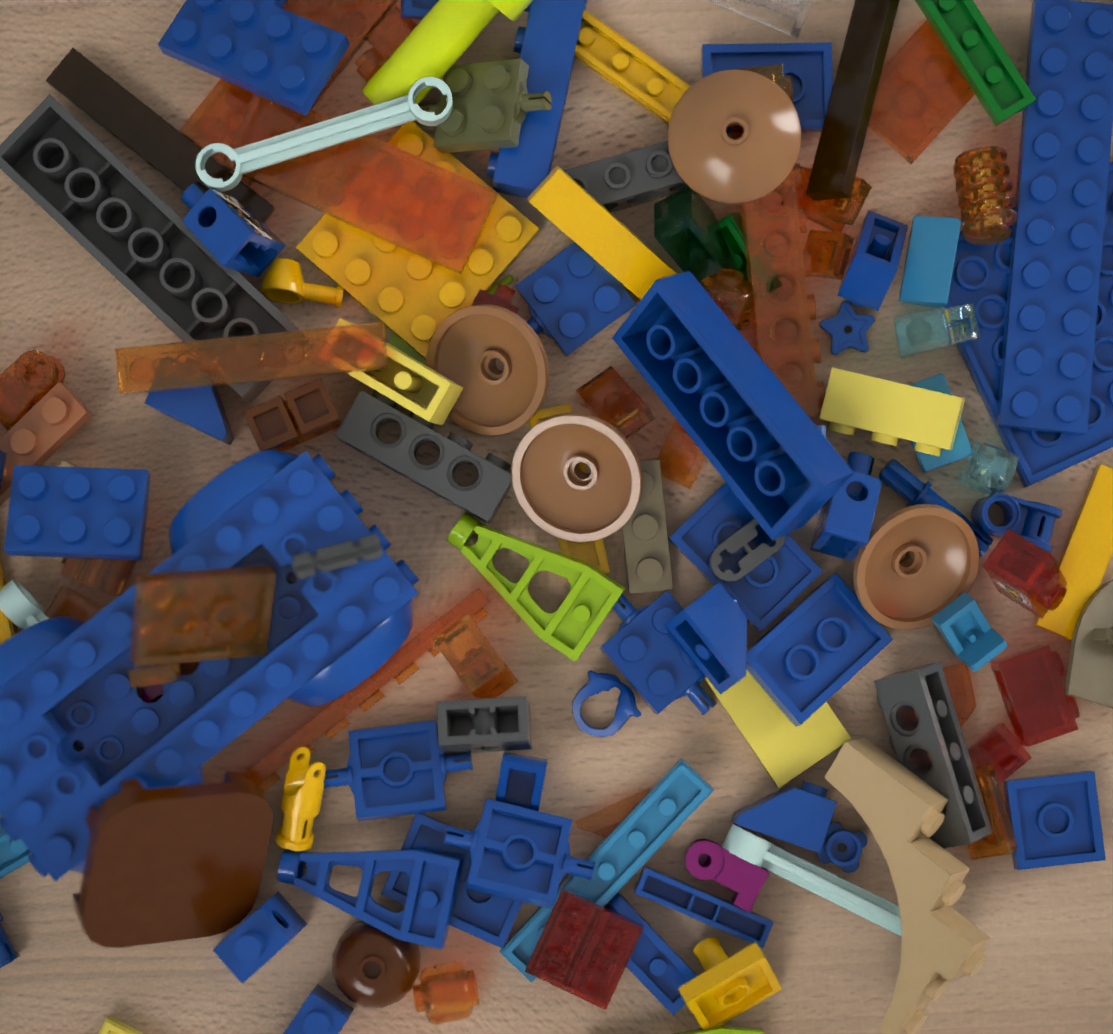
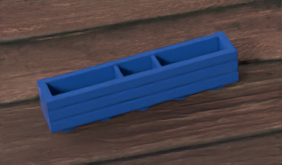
(703, 906)

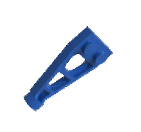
(428, 898)

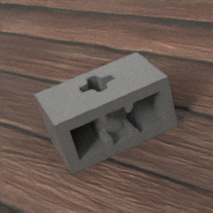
(484, 725)

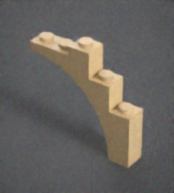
(902, 815)

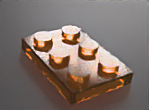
(918, 94)
(202, 615)

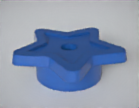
(835, 328)

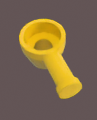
(286, 285)

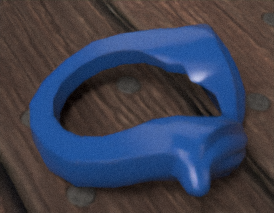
(625, 708)

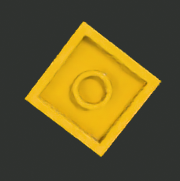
(727, 984)

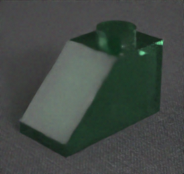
(691, 234)

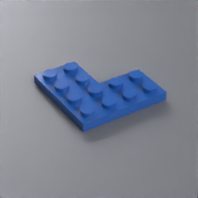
(257, 48)

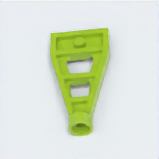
(581, 612)

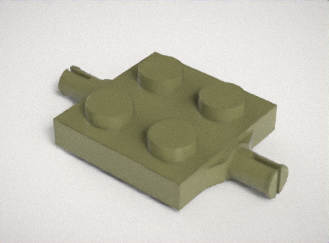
(487, 106)

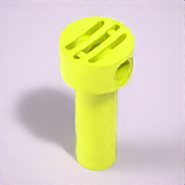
(436, 45)

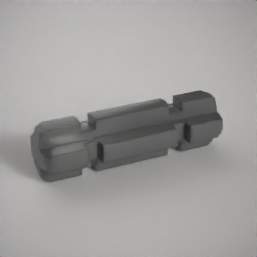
(337, 556)

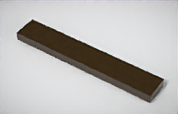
(852, 99)
(142, 128)

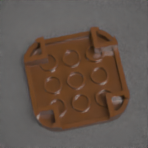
(173, 861)

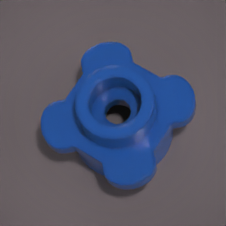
(849, 857)

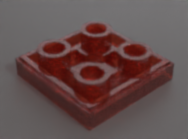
(584, 949)

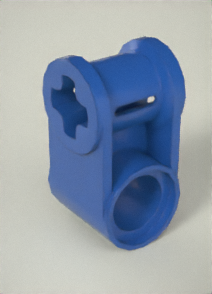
(1026, 518)

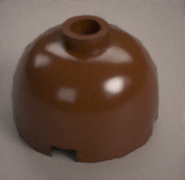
(374, 966)

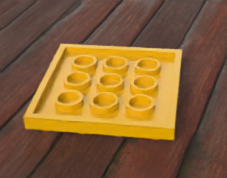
(406, 289)

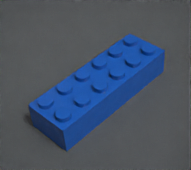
(731, 404)

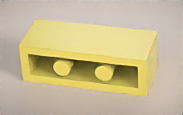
(411, 384)
(891, 411)

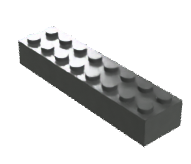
(134, 233)

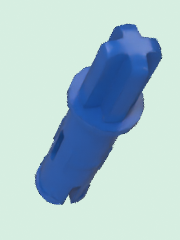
(917, 492)

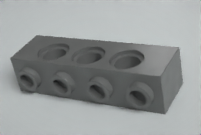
(630, 177)
(361, 432)
(941, 736)

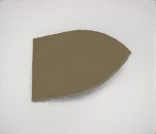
(1091, 650)

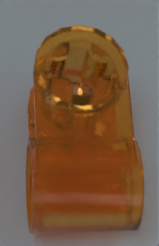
(20, 387)

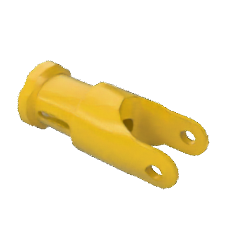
(300, 801)

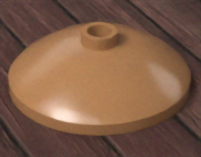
(730, 168)
(466, 353)
(562, 496)
(933, 574)

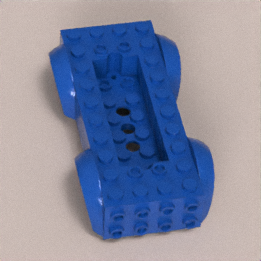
(65, 685)

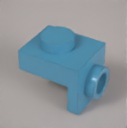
(968, 632)

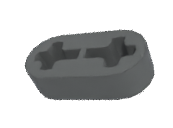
(749, 561)

